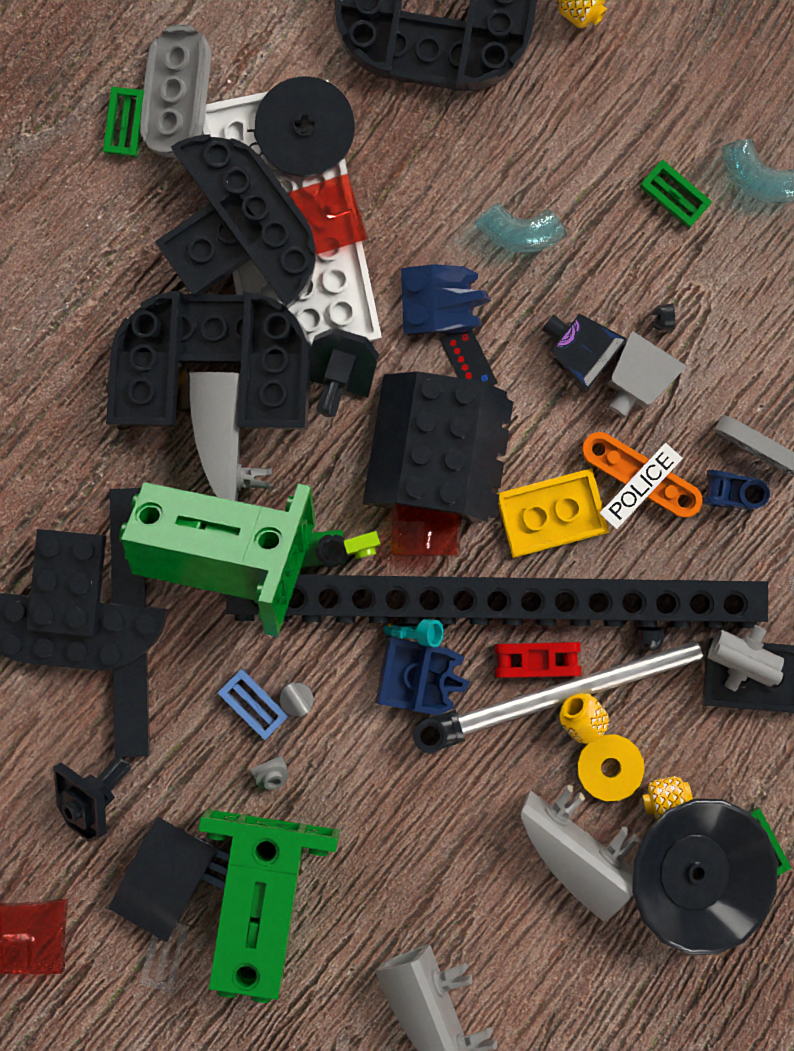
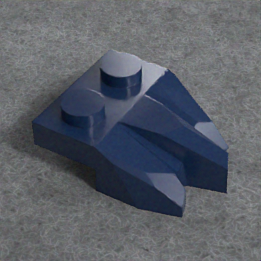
(440, 299)
(419, 677)

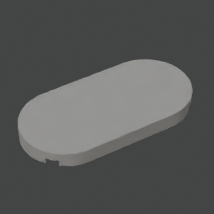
(175, 88)

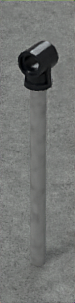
(454, 726)

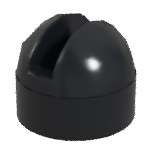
(666, 317)
(650, 637)

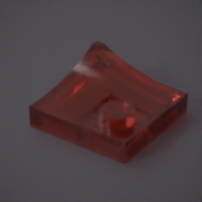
(331, 213)
(425, 533)
(33, 937)

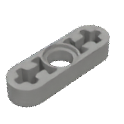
(756, 443)

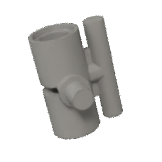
(746, 658)

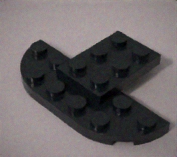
(245, 221)
(63, 615)

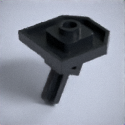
(342, 365)
(85, 799)

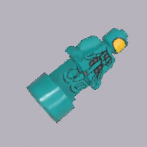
(427, 633)

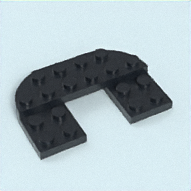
(434, 48)
(211, 329)

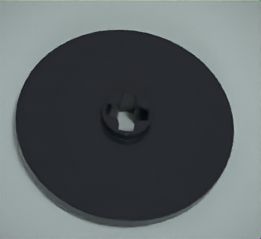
(285, 144)

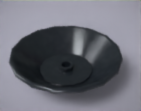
(733, 880)

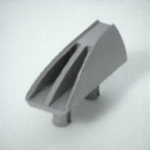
(217, 434)
(579, 861)
(423, 1004)

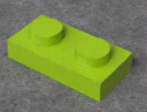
(363, 545)

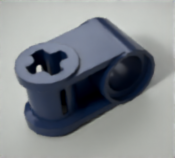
(733, 491)

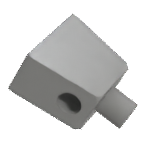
(641, 374)

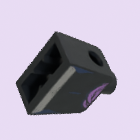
(582, 348)

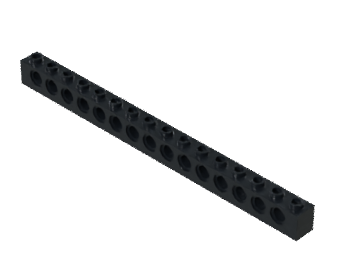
(751, 598)

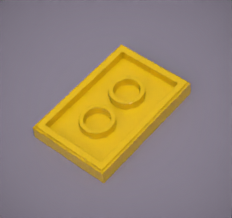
(552, 513)

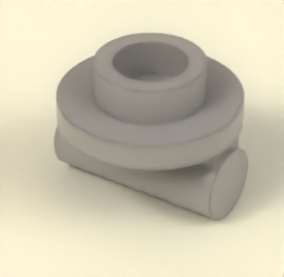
(296, 699)
(271, 773)

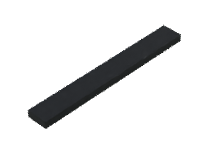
(132, 680)

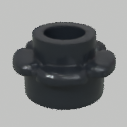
(324, 555)

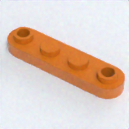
(624, 463)

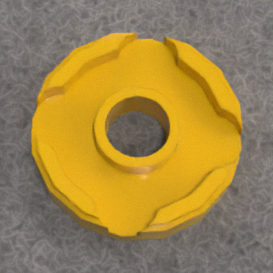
(617, 786)

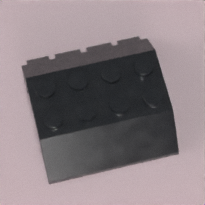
(438, 445)

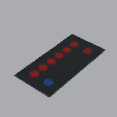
(468, 357)

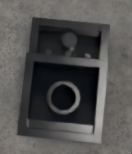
(162, 879)

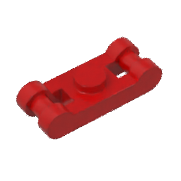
(537, 659)

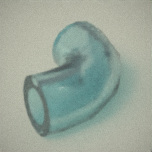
(754, 176)
(520, 234)

